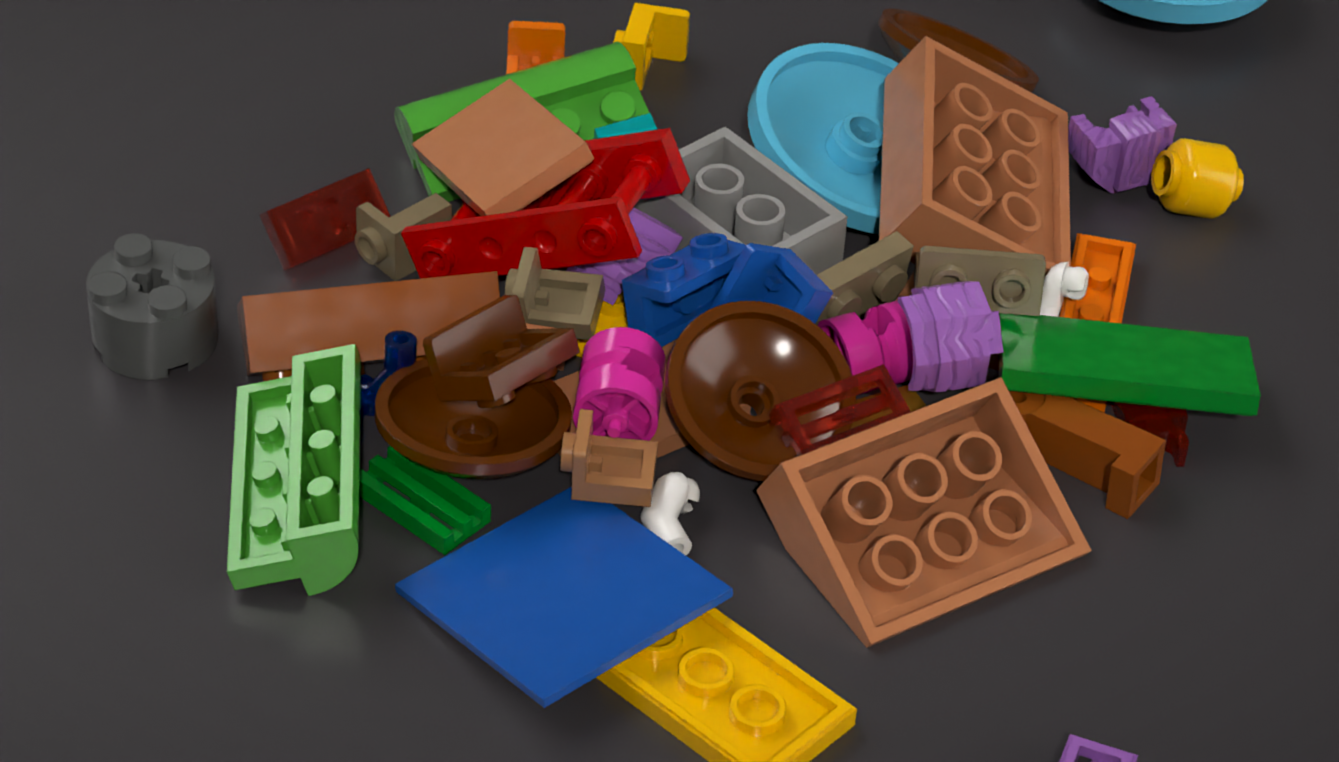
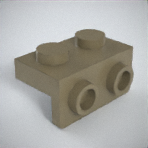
(868, 277)
(1008, 279)

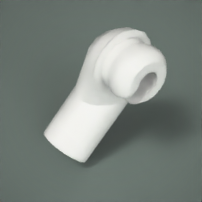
(1060, 283)
(668, 501)

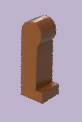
(1094, 448)

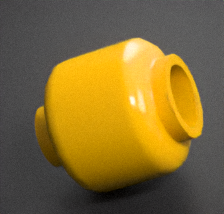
(1197, 178)

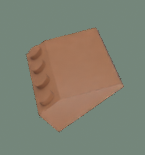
(972, 159)
(923, 513)

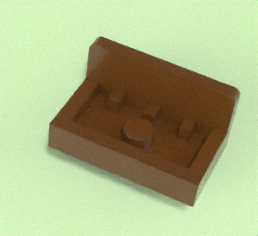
(494, 354)

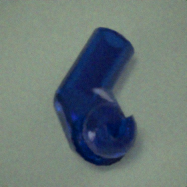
(398, 353)

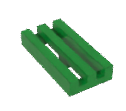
(428, 494)

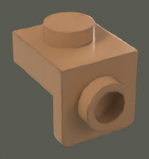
(608, 467)

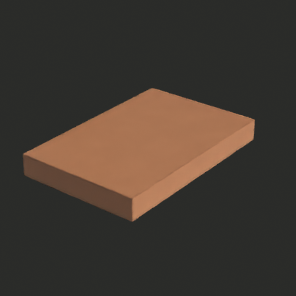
(503, 151)

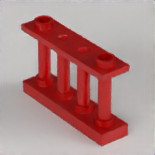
(570, 224)

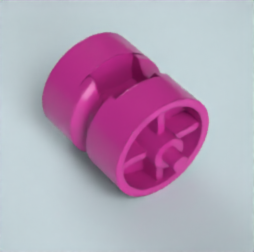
(874, 341)
(621, 383)

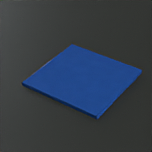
(563, 594)

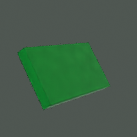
(1128, 364)

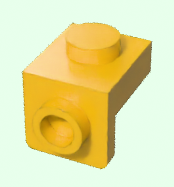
(654, 34)

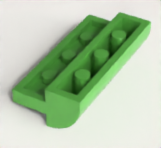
(577, 89)
(297, 474)

